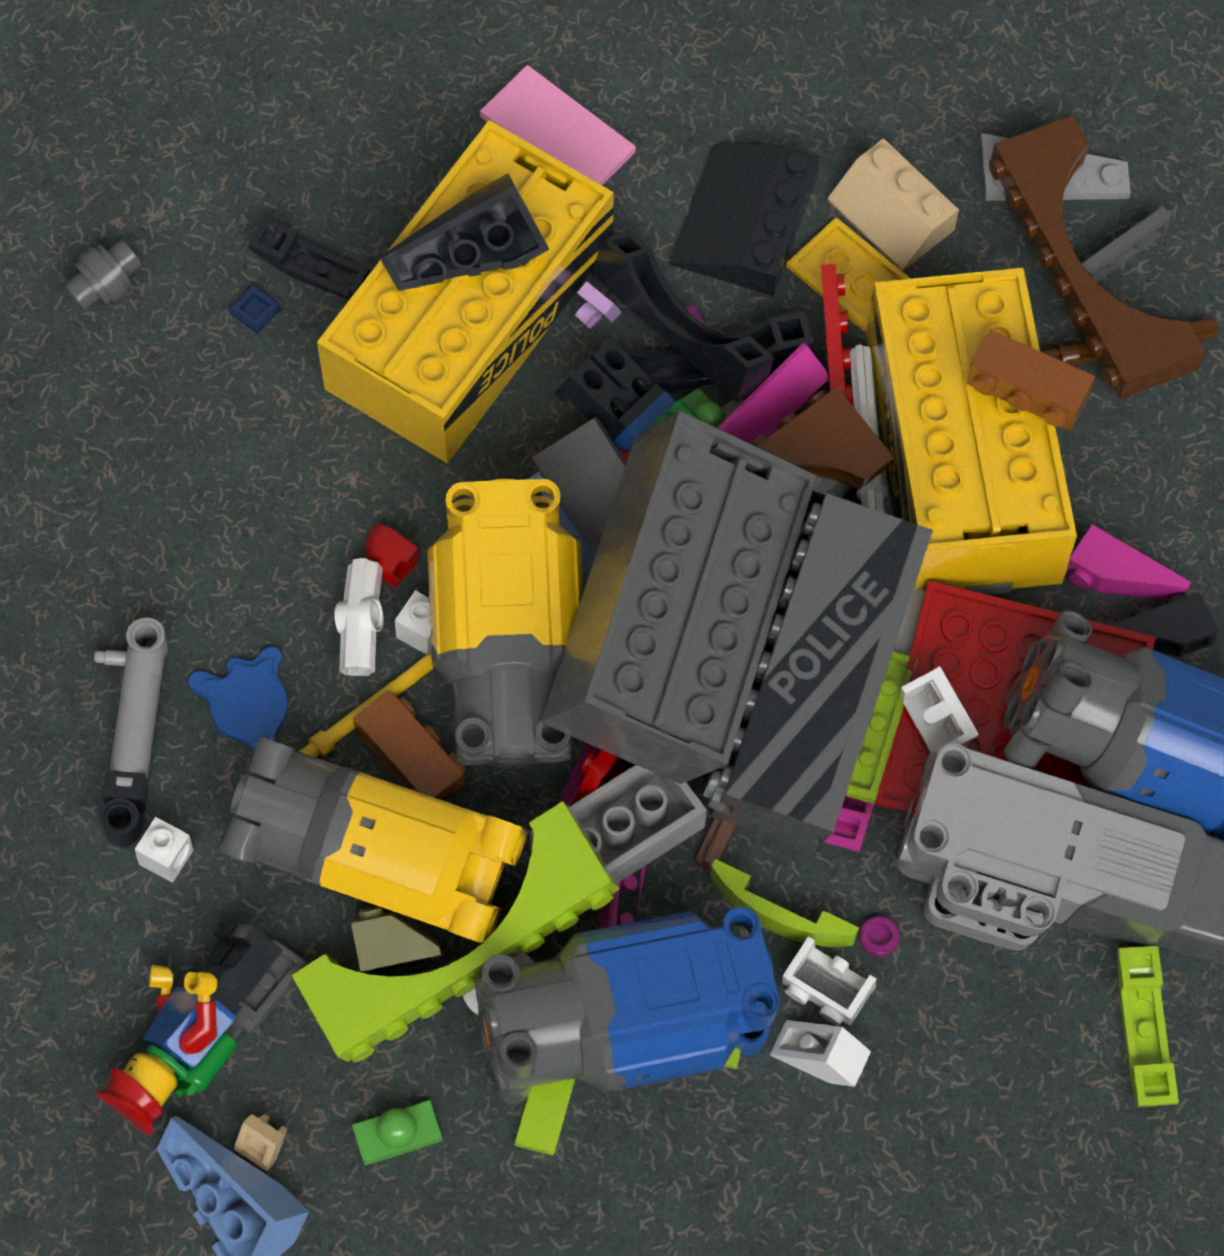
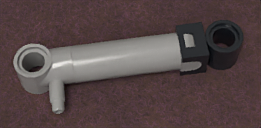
(126, 781)

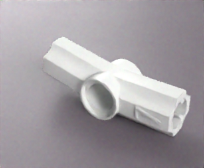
(360, 617)

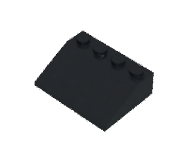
(746, 214)

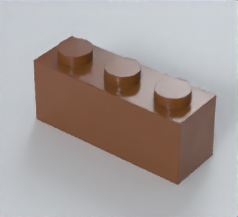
(1030, 380)
(408, 748)

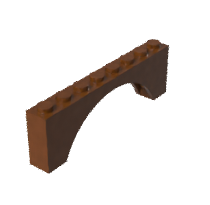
(1130, 345)
(829, 441)

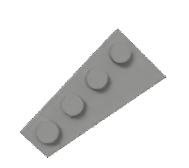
(1095, 179)

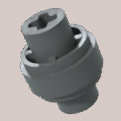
(102, 275)

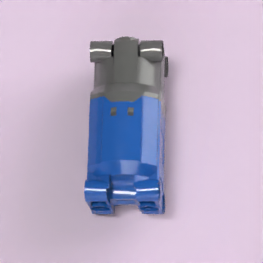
(1129, 720)
(628, 1005)

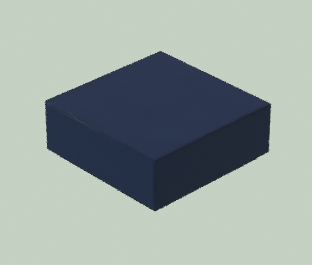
(255, 309)

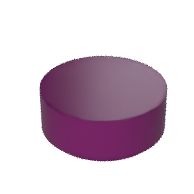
(879, 936)

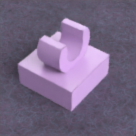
(595, 306)

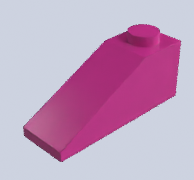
(1118, 569)

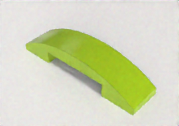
(827, 932)
(1145, 1027)

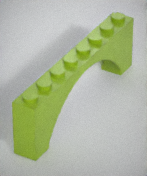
(560, 884)

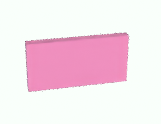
(558, 126)

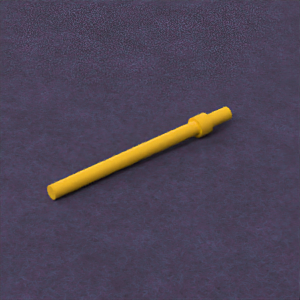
(323, 742)

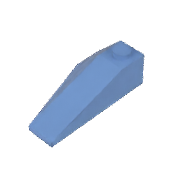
(240, 1202)

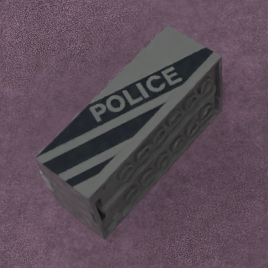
(819, 673)

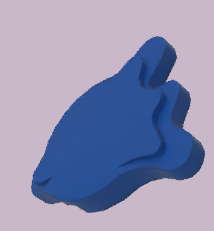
(247, 700)

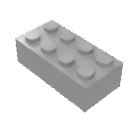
(638, 819)

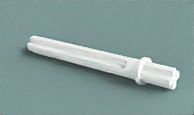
(864, 399)

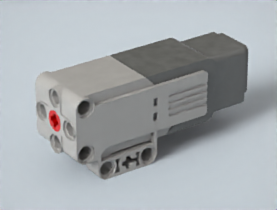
(1043, 850)

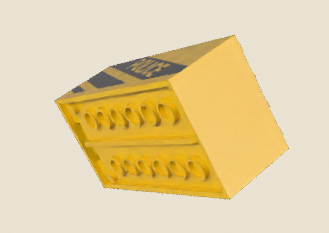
(446, 350)
(962, 458)

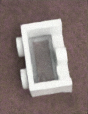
(937, 711)
(827, 984)

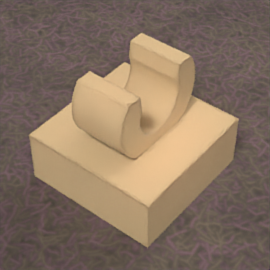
(259, 1141)

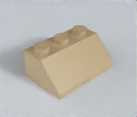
(894, 205)

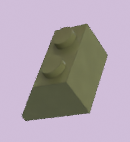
(389, 939)

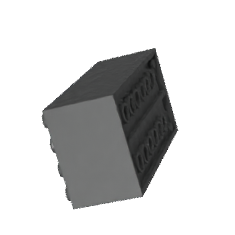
(680, 599)

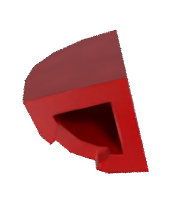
(392, 552)

